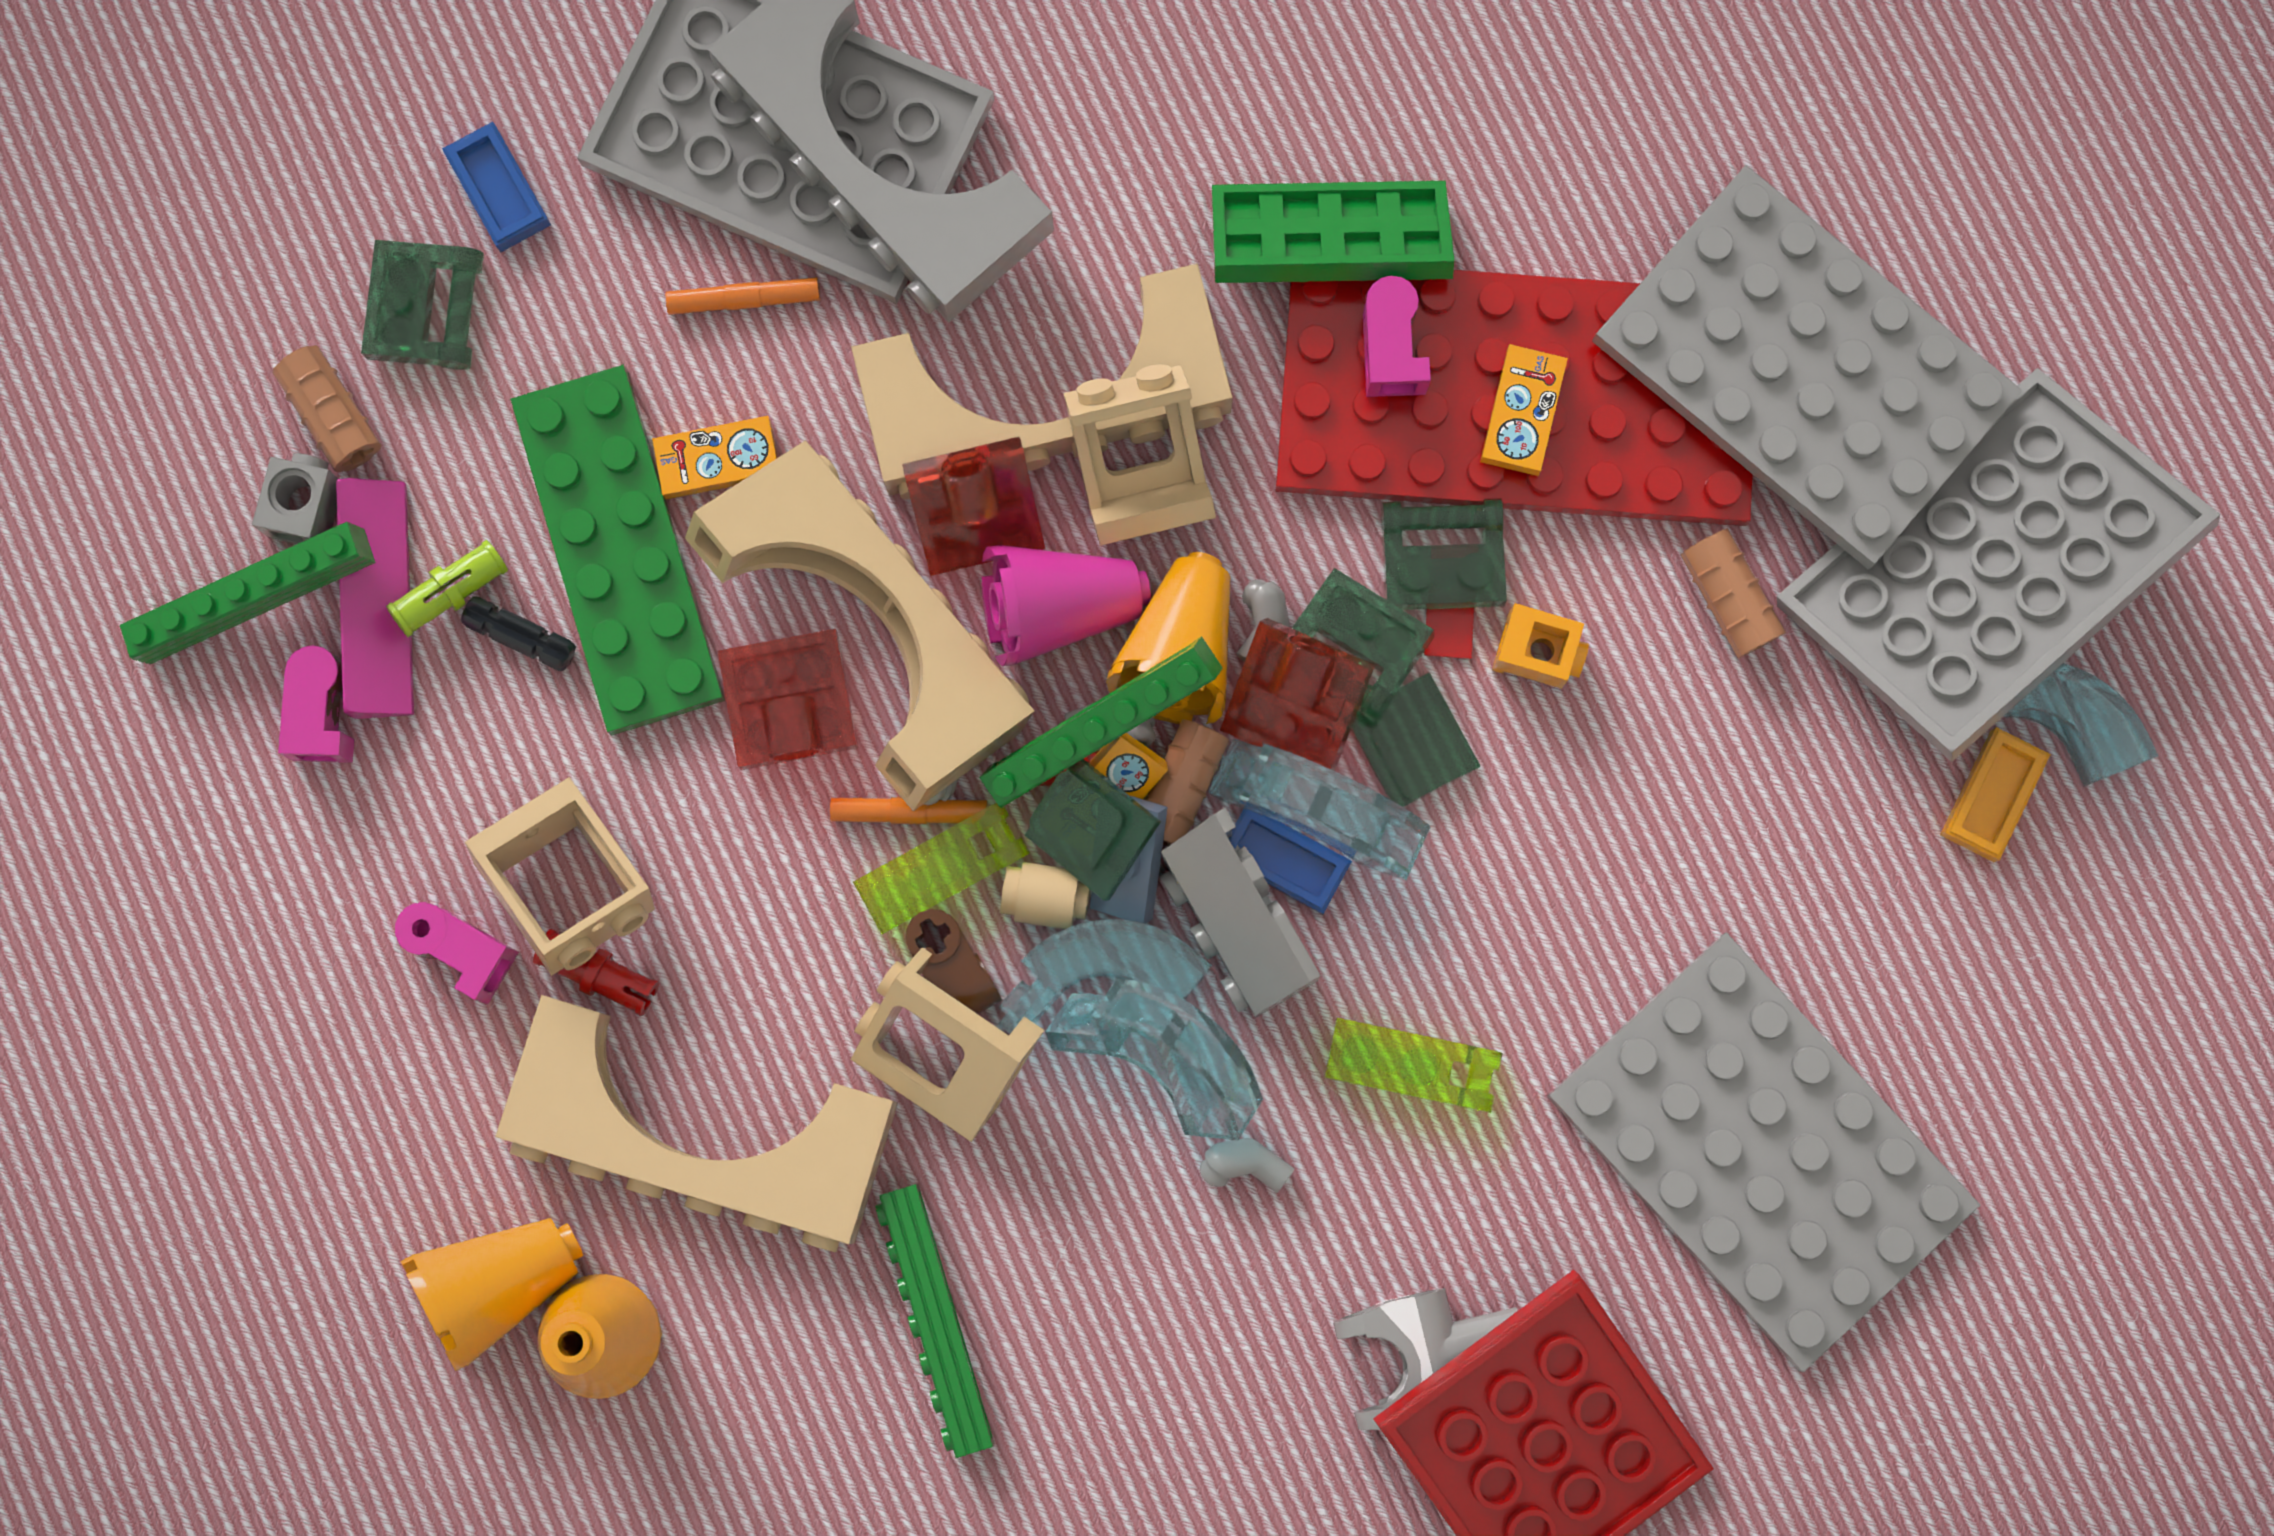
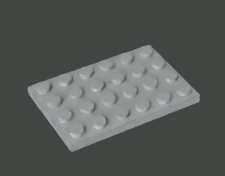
(694, 149)
(1807, 366)
(2002, 568)
(1763, 1152)

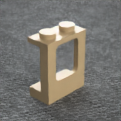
(1151, 494)
(989, 1059)

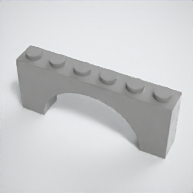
(941, 242)

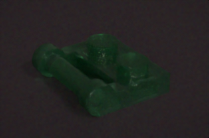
(403, 300)
(1444, 573)
(1369, 630)

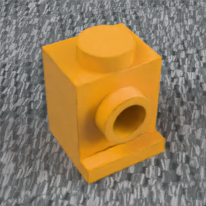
(1530, 626)

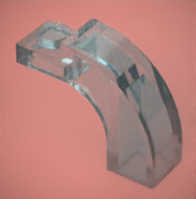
(2090, 721)
(1322, 805)
(1102, 950)
(1171, 1042)

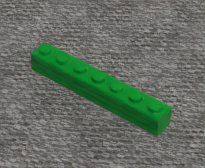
(247, 593)
(1101, 722)
(935, 1321)

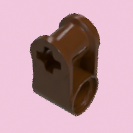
(957, 967)

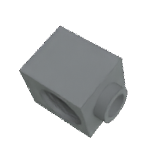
(280, 482)

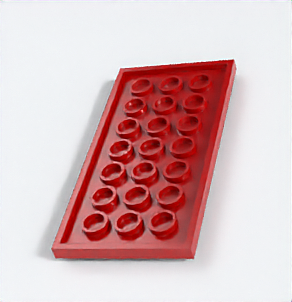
(1610, 439)

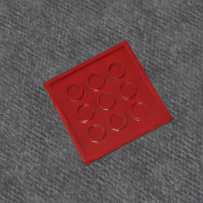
(1545, 1428)

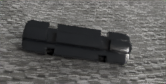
(518, 633)

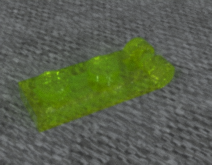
(938, 868)
(1410, 1064)

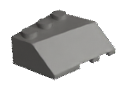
(1237, 917)

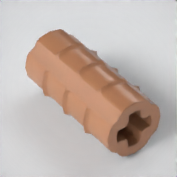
(326, 408)
(1732, 593)
(1191, 766)

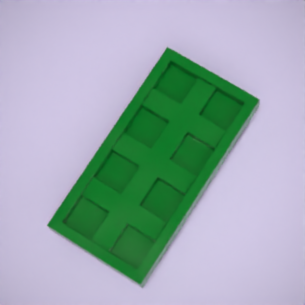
(1331, 231)

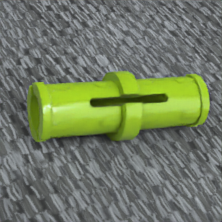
(481, 564)

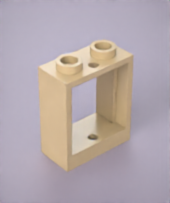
(532, 829)

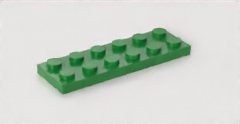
(617, 550)

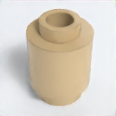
(1043, 896)

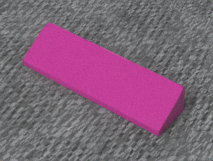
(373, 647)

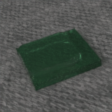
(1415, 743)
(1091, 828)

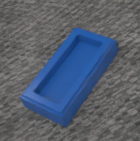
(496, 187)
(1291, 860)

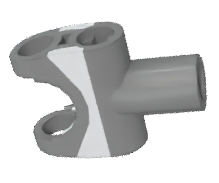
(1423, 1335)

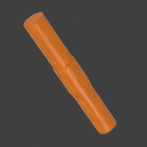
(742, 296)
(898, 812)

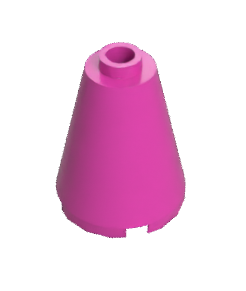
(1056, 599)

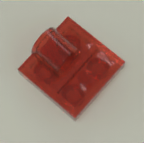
(973, 503)
(1297, 694)
(787, 699)

